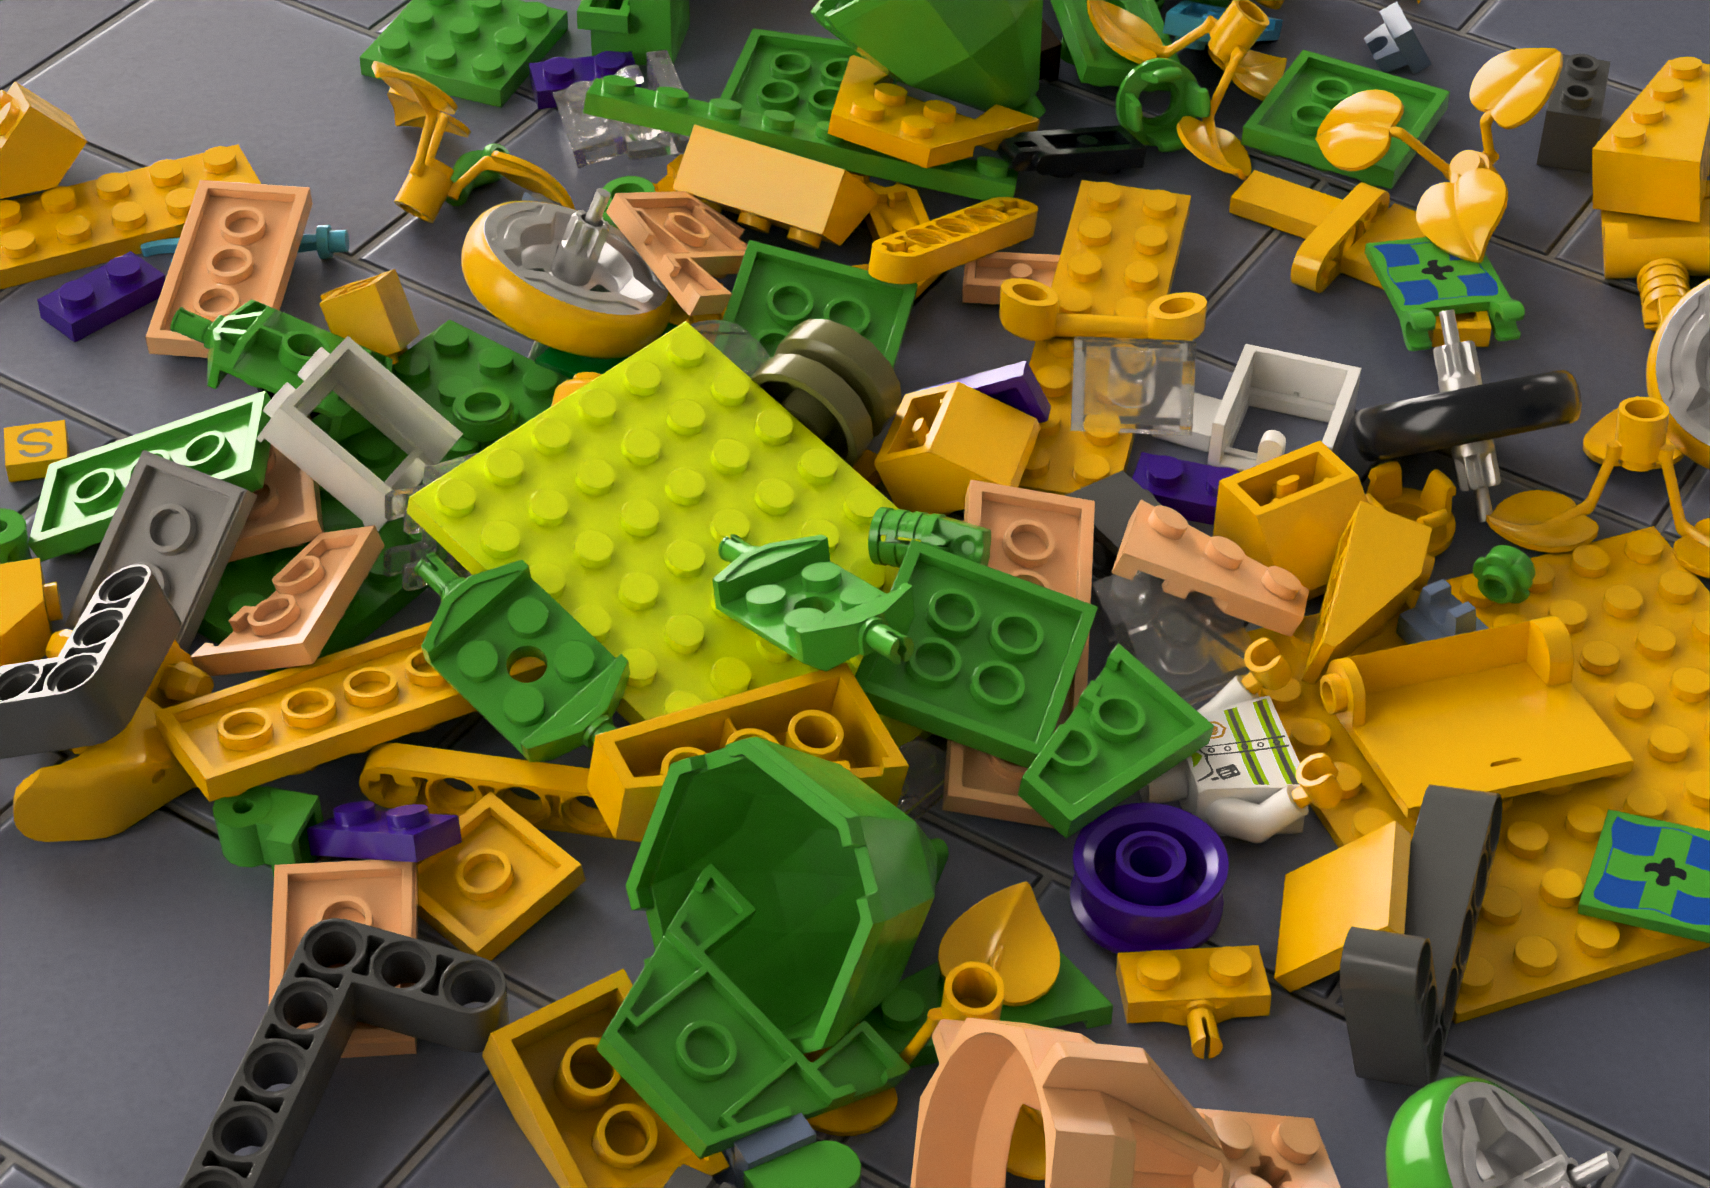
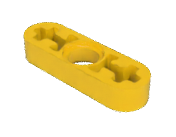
(1321, 252)

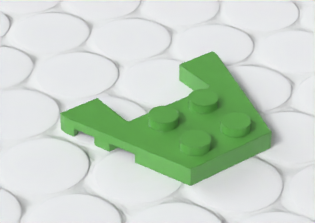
(711, 1055)

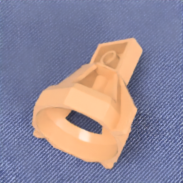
(1104, 1116)

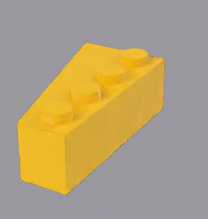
(1659, 148)
(809, 713)

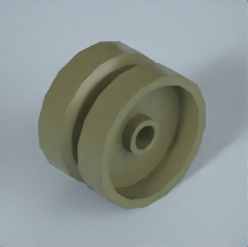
(833, 385)

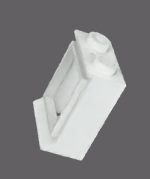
(1288, 386)
(379, 399)

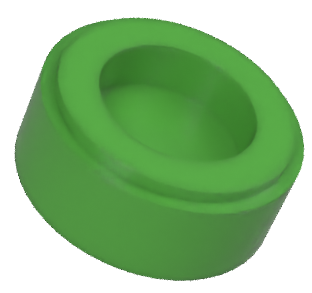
(483, 413)

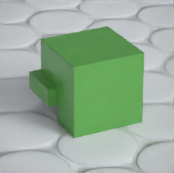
(635, 26)

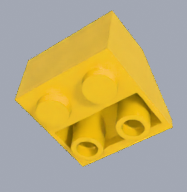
(35, 142)
(946, 440)
(1291, 512)

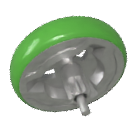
(1477, 1131)

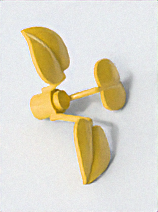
(1228, 48)
(428, 182)
(1466, 210)
(1627, 438)
(989, 959)

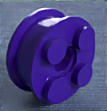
(1148, 879)

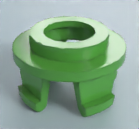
(1185, 100)

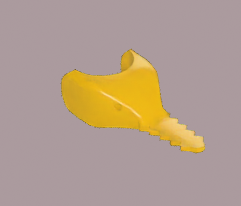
(103, 786)

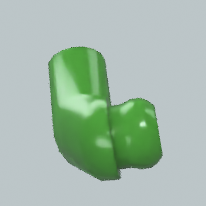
(468, 160)

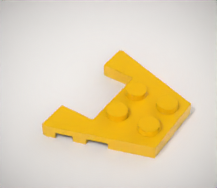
(926, 133)

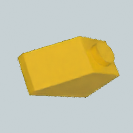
(26, 611)

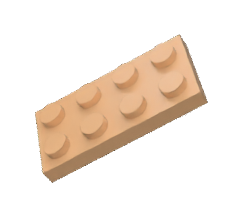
(231, 250)

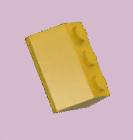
(773, 188)

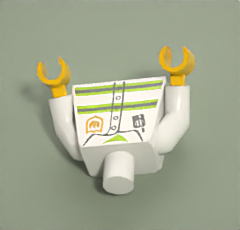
(1249, 774)

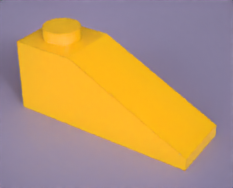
(1369, 582)

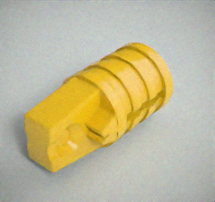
(1660, 288)

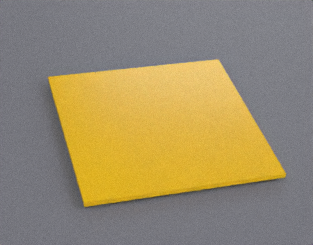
(1646, 672)

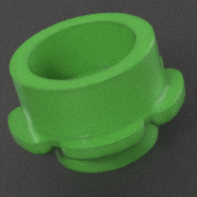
(1504, 574)

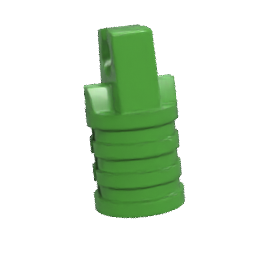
(932, 529)

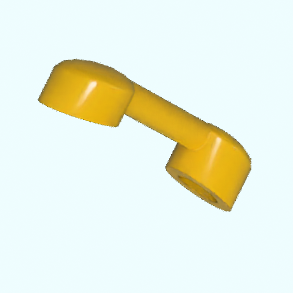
(1032, 310)

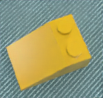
(576, 1105)

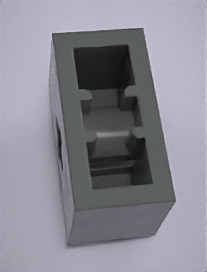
(1574, 114)

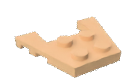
(682, 245)

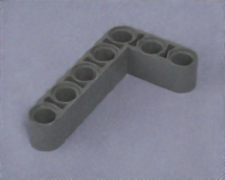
(98, 675)
(1406, 985)
(308, 1057)

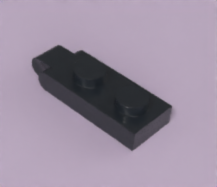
(1073, 151)

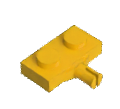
(1194, 989)

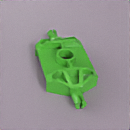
(265, 353)
(810, 604)
(507, 616)

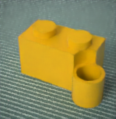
(372, 314)

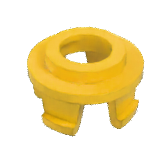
(1428, 507)

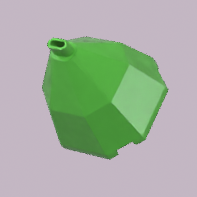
(950, 48)
(821, 859)

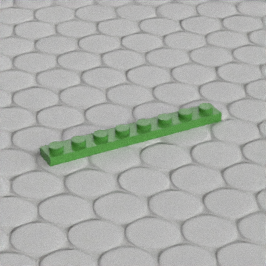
(674, 112)

